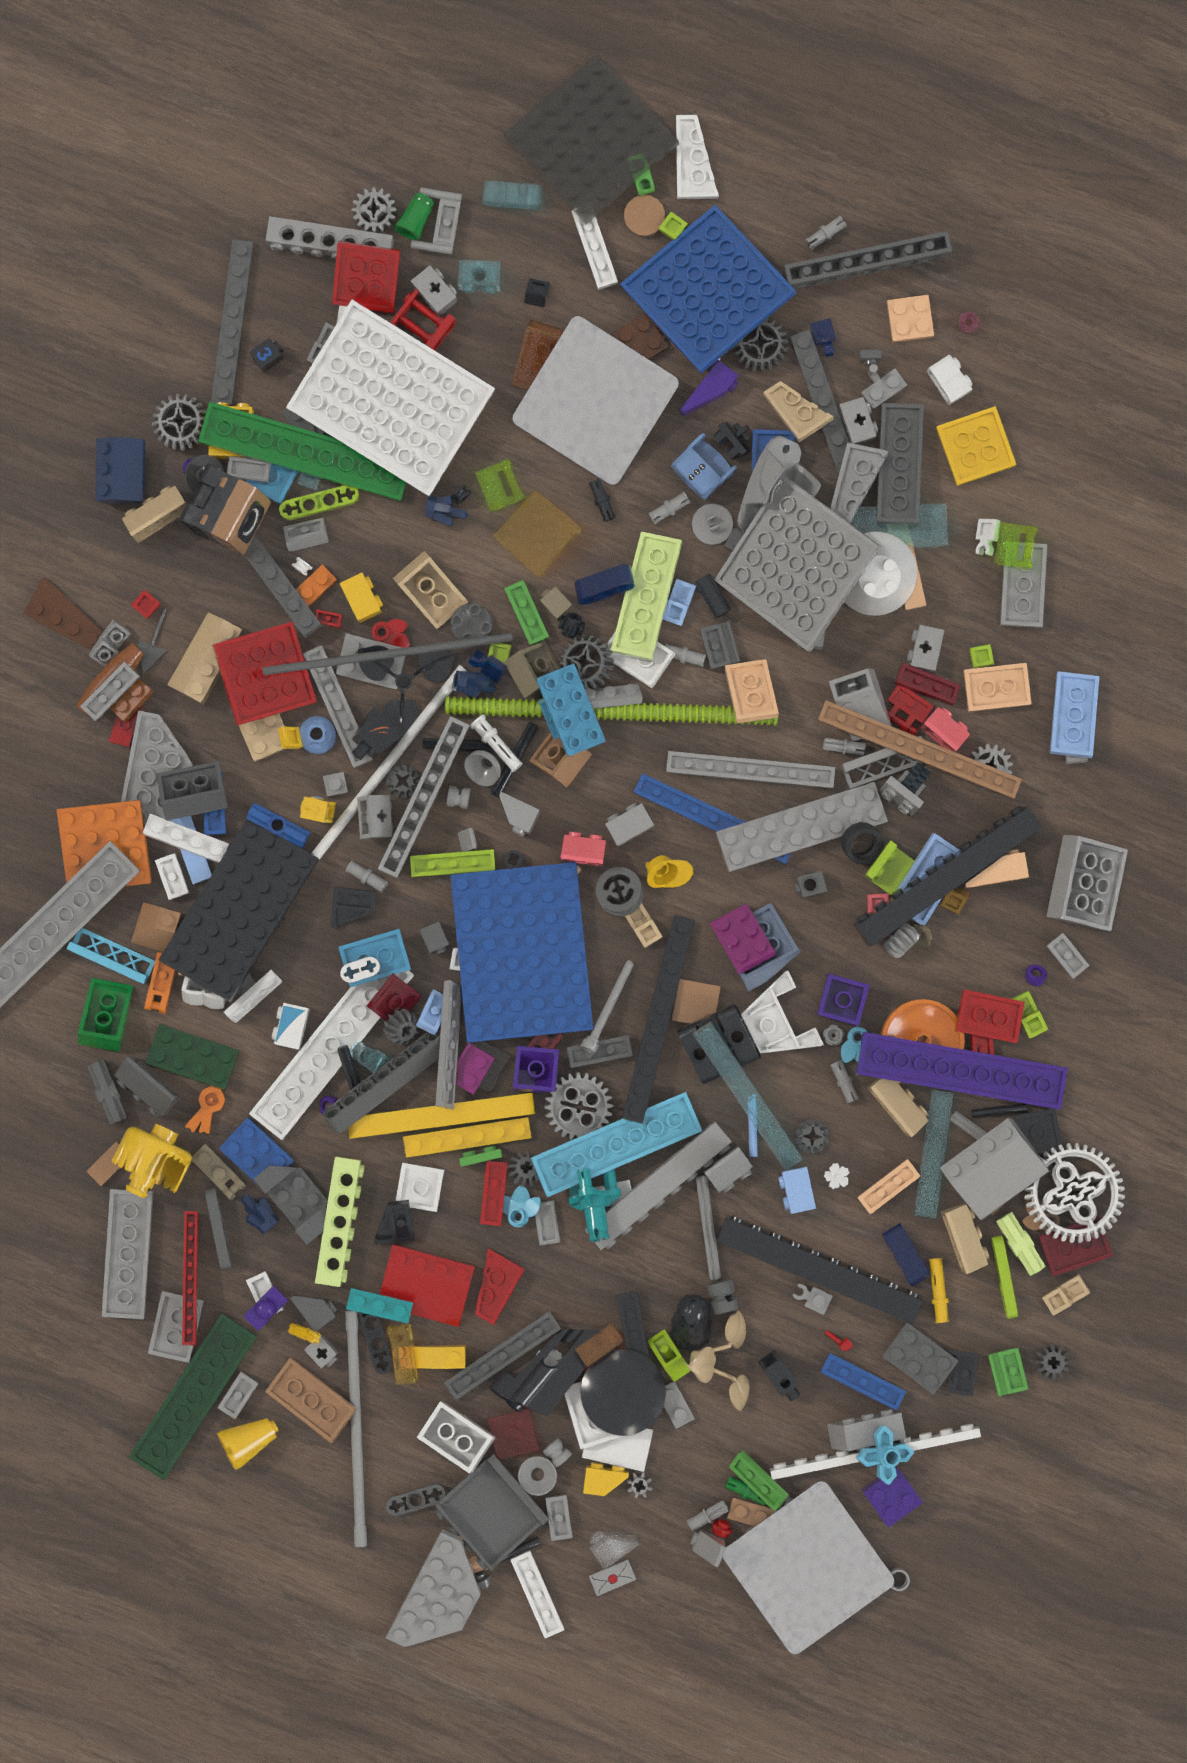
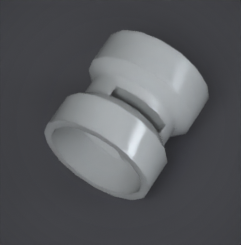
(458, 797)
(557, 1452)

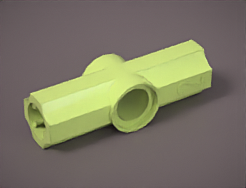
(1020, 1243)

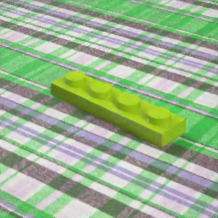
(452, 863)

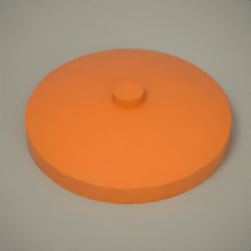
(924, 1022)

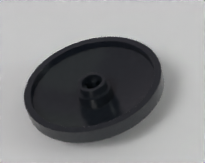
(623, 1392)

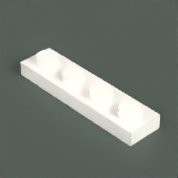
(596, 252)
(185, 838)
(537, 1594)

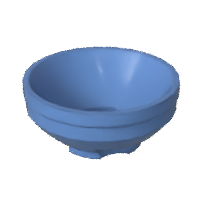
(327, 740)

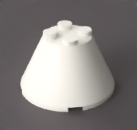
(887, 579)

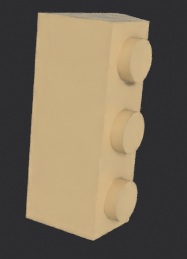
(154, 513)
(899, 1105)
(965, 1238)

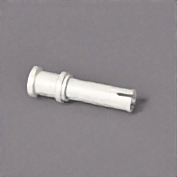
(490, 736)

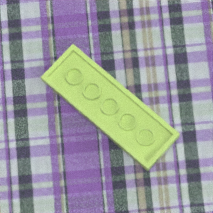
(647, 601)

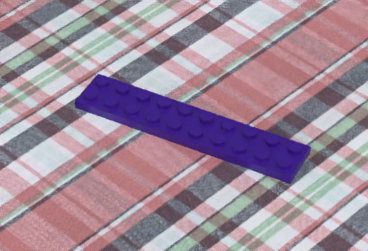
(961, 1070)

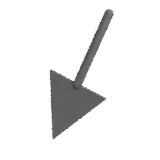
(151, 652)

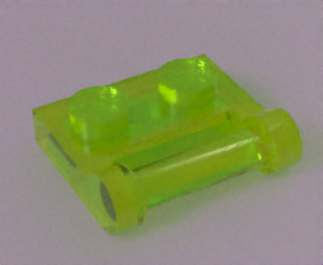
(493, 488)
(1008, 545)

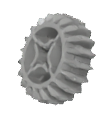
(178, 405)

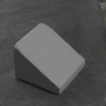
(467, 840)

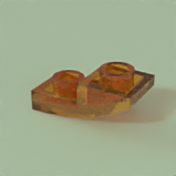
(599, 1345)

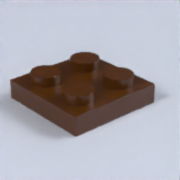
(641, 336)

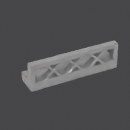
(872, 758)

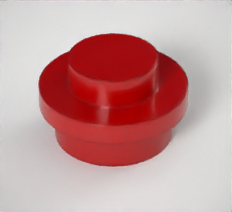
(721, 1528)

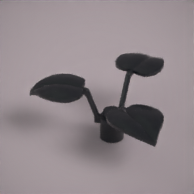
(403, 713)

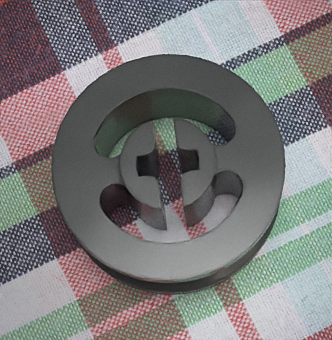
(604, 897)

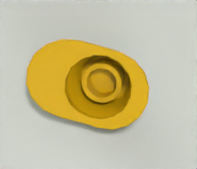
(668, 872)

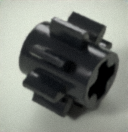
(571, 625)

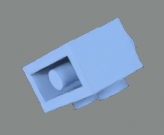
(797, 1189)

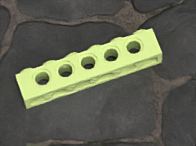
(325, 1274)

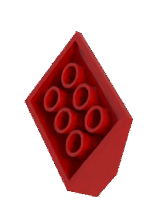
(430, 1281)

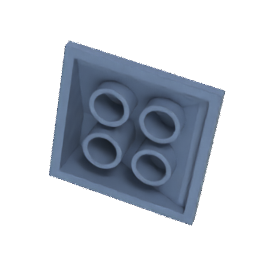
(780, 941)

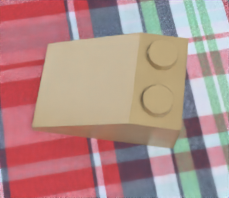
(430, 589)

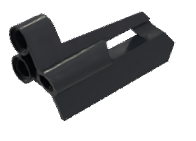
(542, 1385)

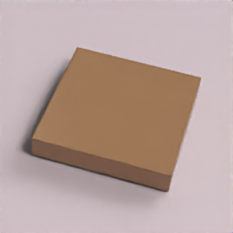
(695, 1001)

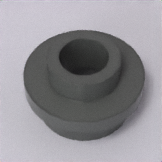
(483, 1579)

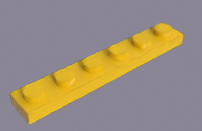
(467, 1137)

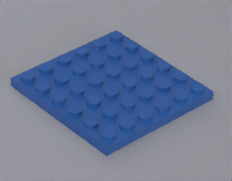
(708, 289)

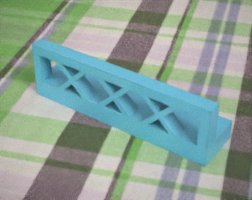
(109, 963)

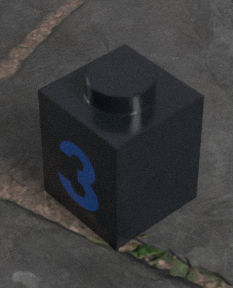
(267, 354)

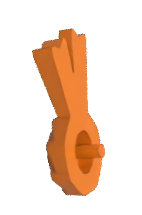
(210, 1100)

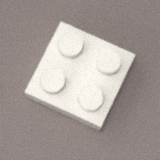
(420, 1186)

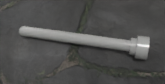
(591, 1042)

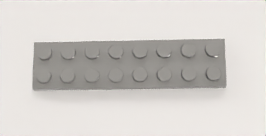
(799, 827)

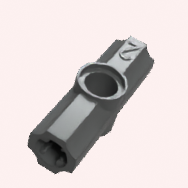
(107, 1092)

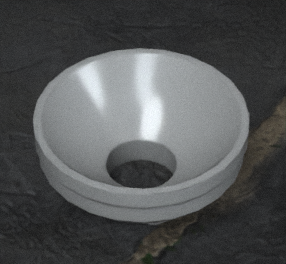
(478, 771)
(537, 1487)

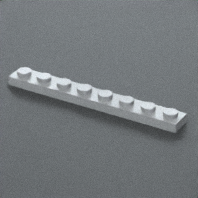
(750, 769)

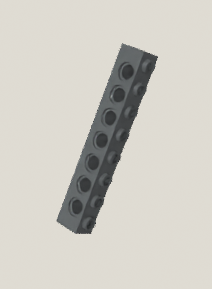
(868, 260)

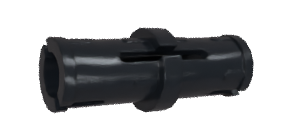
(602, 500)

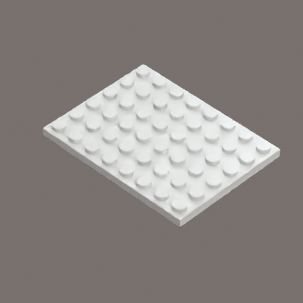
(390, 398)

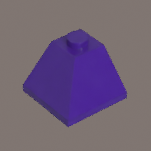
(535, 1070)

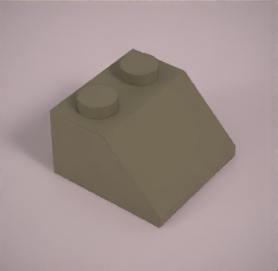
(529, 665)

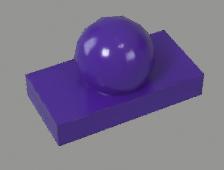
(265, 1308)

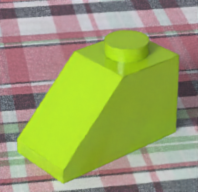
(669, 1355)

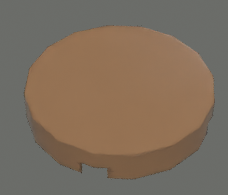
(644, 215)

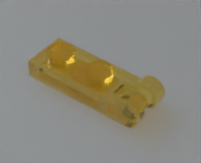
(403, 1354)

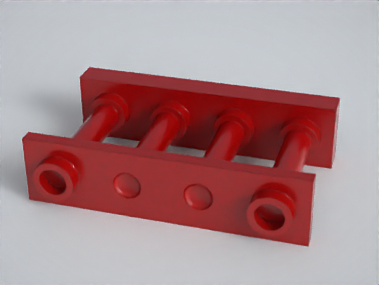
(444, 325)

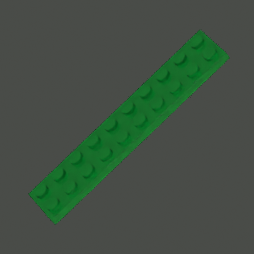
(296, 450)

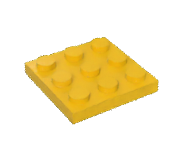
(976, 446)

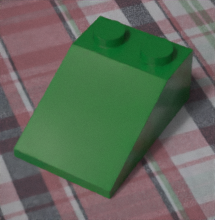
(105, 1015)

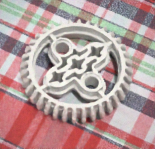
(1088, 1203)

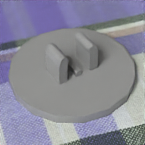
(712, 524)

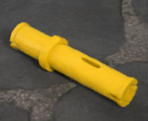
(938, 1287)

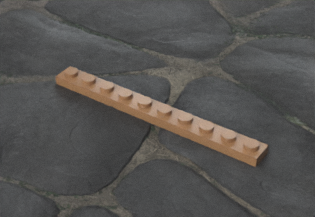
(919, 749)

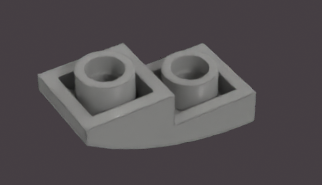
(109, 642)

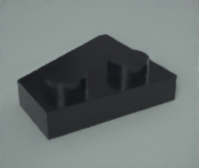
(396, 1224)

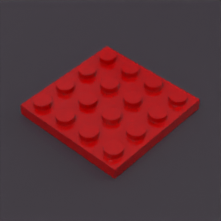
(247, 689)

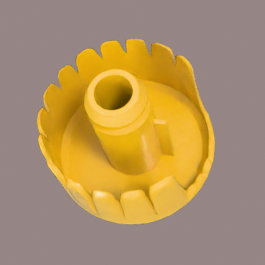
(151, 1159)

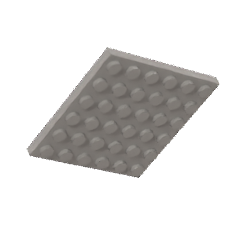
(797, 563)

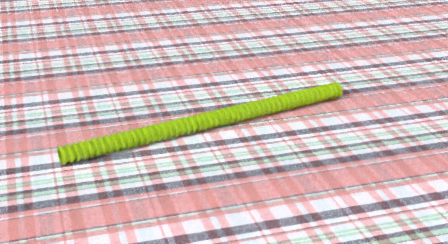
(632, 711)

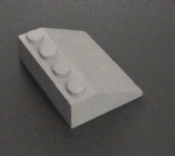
(1087, 882)
(994, 1168)

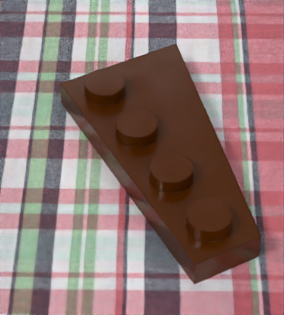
(59, 614)

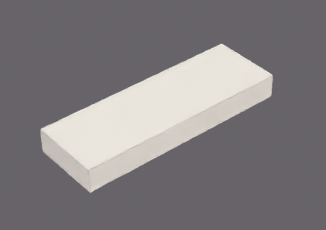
(253, 996)

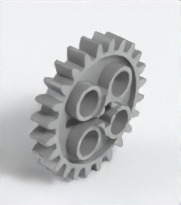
(583, 1087)

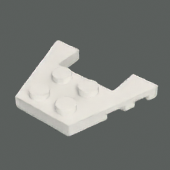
(769, 1024)

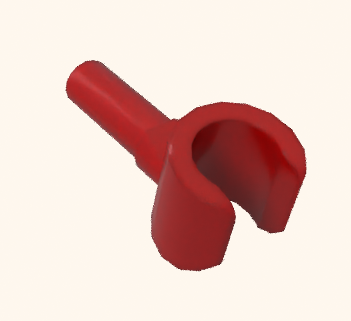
(845, 1344)

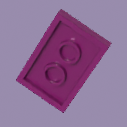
(742, 939)

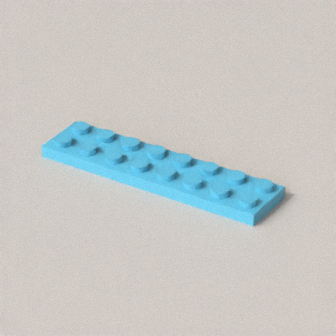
(616, 1144)

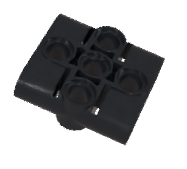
(728, 1022)

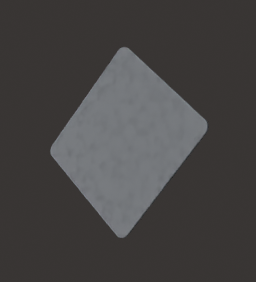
(595, 400)
(808, 1567)

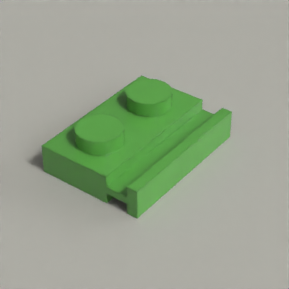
(1007, 1371)

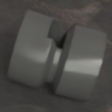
(722, 1296)

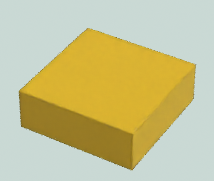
(290, 737)

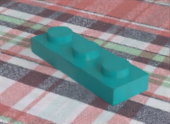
(379, 1305)

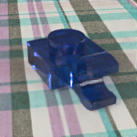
(823, 334)
(490, 666)

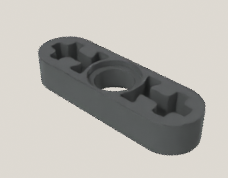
(432, 1500)

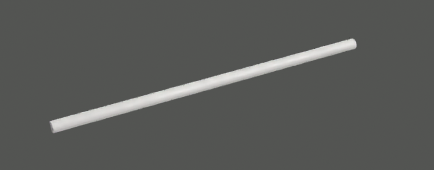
(386, 765)

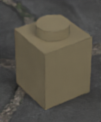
(555, 603)

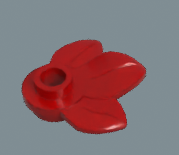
(394, 633)

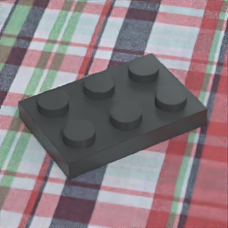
(920, 1358)

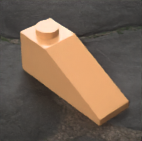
(1007, 868)

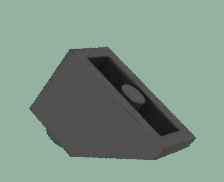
(315, 1310)

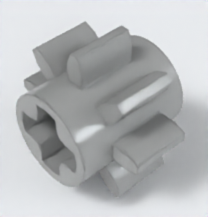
(635, 1480)

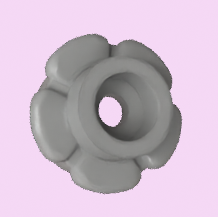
(828, 1035)

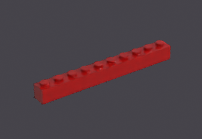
(190, 1278)

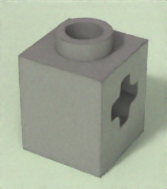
(313, 1351)

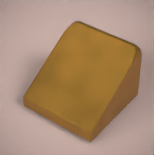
(955, 900)

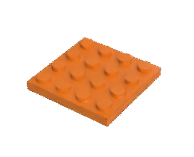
(90, 827)

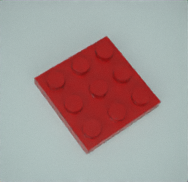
(366, 276)

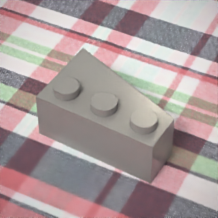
(858, 1432)

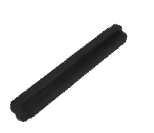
(466, 745)
(519, 752)

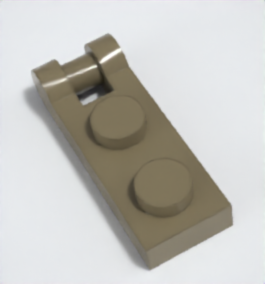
(218, 1171)

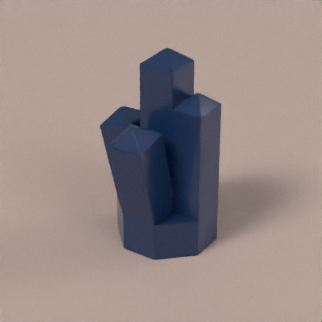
(441, 511)
(472, 683)
(259, 1213)

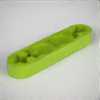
(320, 506)
(1004, 1277)

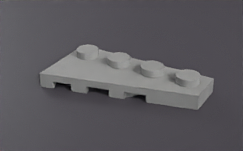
(855, 478)

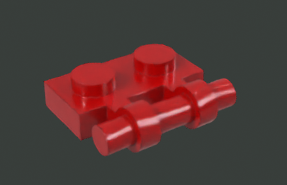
(910, 704)

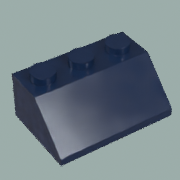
(120, 470)

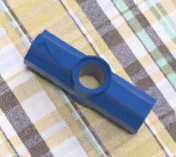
(266, 818)

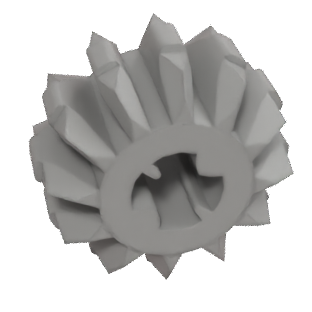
(901, 940)

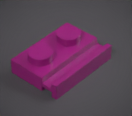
(472, 1068)

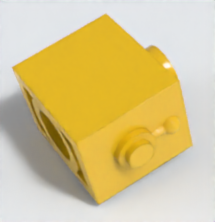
(317, 809)

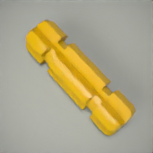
(304, 1333)

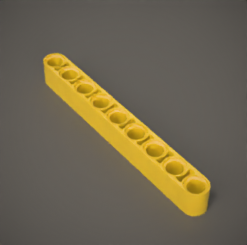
(436, 1116)

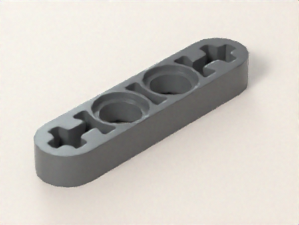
(218, 1228)

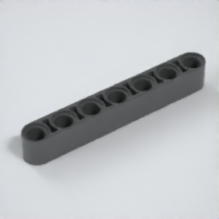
(383, 1082)

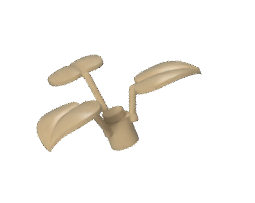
(703, 1361)

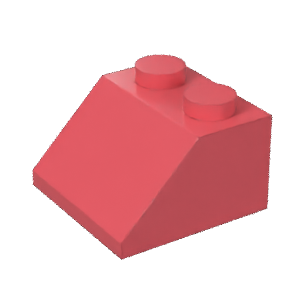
(945, 730)
(583, 850)

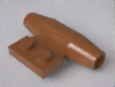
(134, 696)

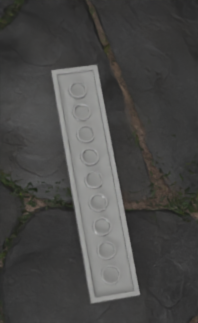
(63, 917)

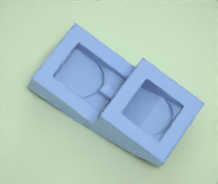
(679, 602)

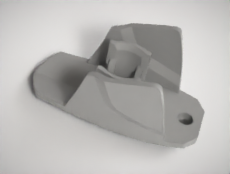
(767, 474)

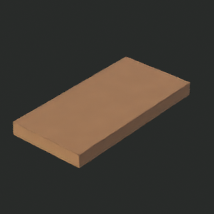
(311, 1400)

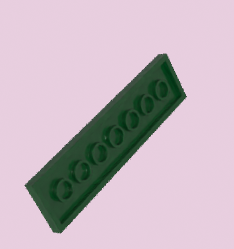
(193, 1396)

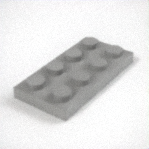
(1024, 590)

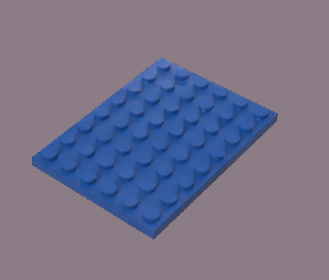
(521, 952)

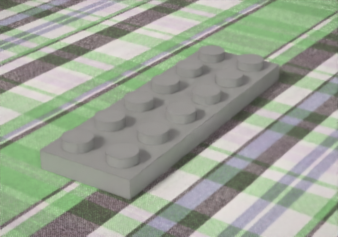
(127, 1255)

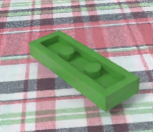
(526, 612)
(758, 1480)

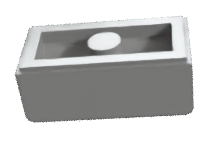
(305, 534)

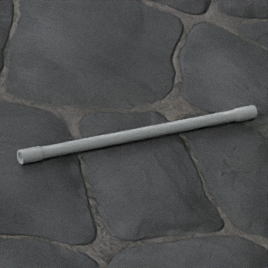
(360, 1529)

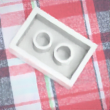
(456, 1437)

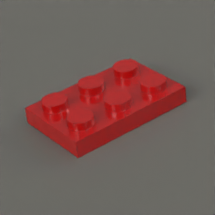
(989, 1016)

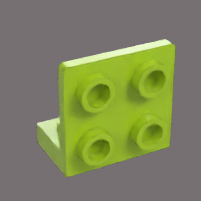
(889, 868)

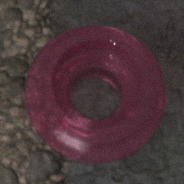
(973, 317)

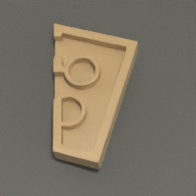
(795, 411)

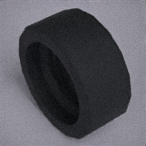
(869, 855)

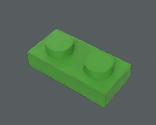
(488, 1154)

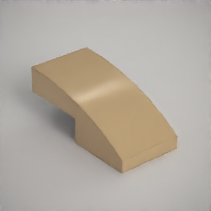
(643, 926)
(1066, 1294)

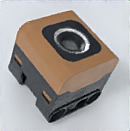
(225, 510)

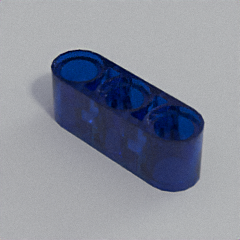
(604, 584)
(906, 1254)

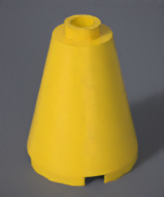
(246, 1440)

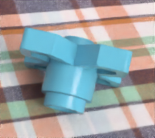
(885, 1454)

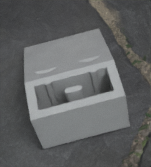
(861, 694)

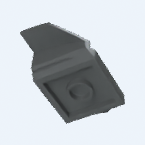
(296, 1198)

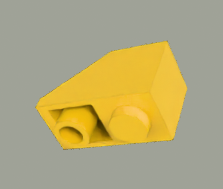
(603, 1480)

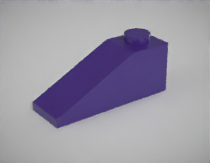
(713, 387)

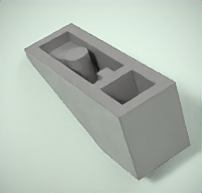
(708, 1546)

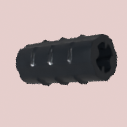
(712, 596)

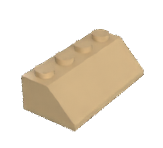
(199, 669)

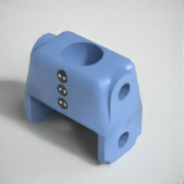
(703, 468)

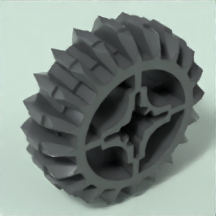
(769, 343)
(587, 653)

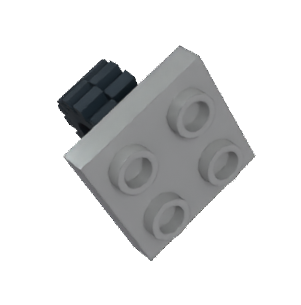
(906, 789)

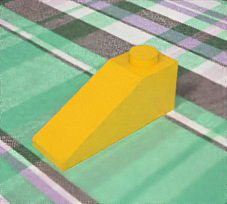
(440, 1356)

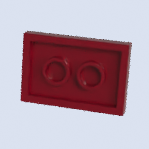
(1069, 1256)

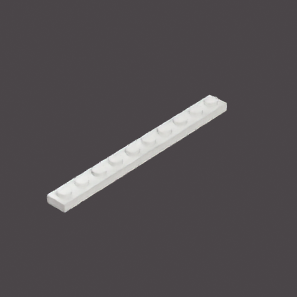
(845, 1457)

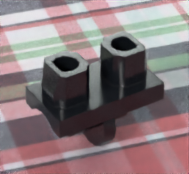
(727, 432)

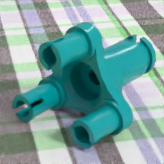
(594, 1202)

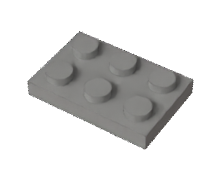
(351, 646)
(167, 1330)

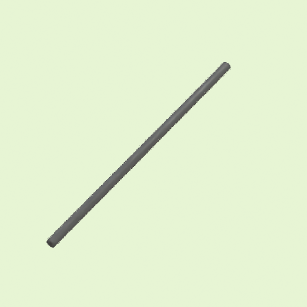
(276, 669)

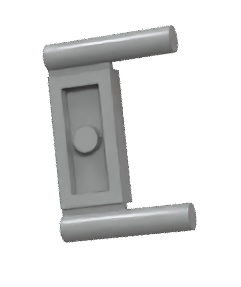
(445, 224)

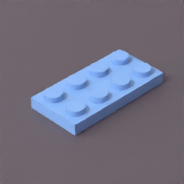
(1074, 714)
(931, 854)

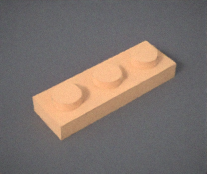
(888, 1186)

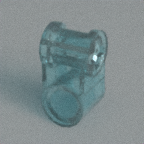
(372, 1058)

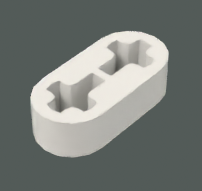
(361, 974)

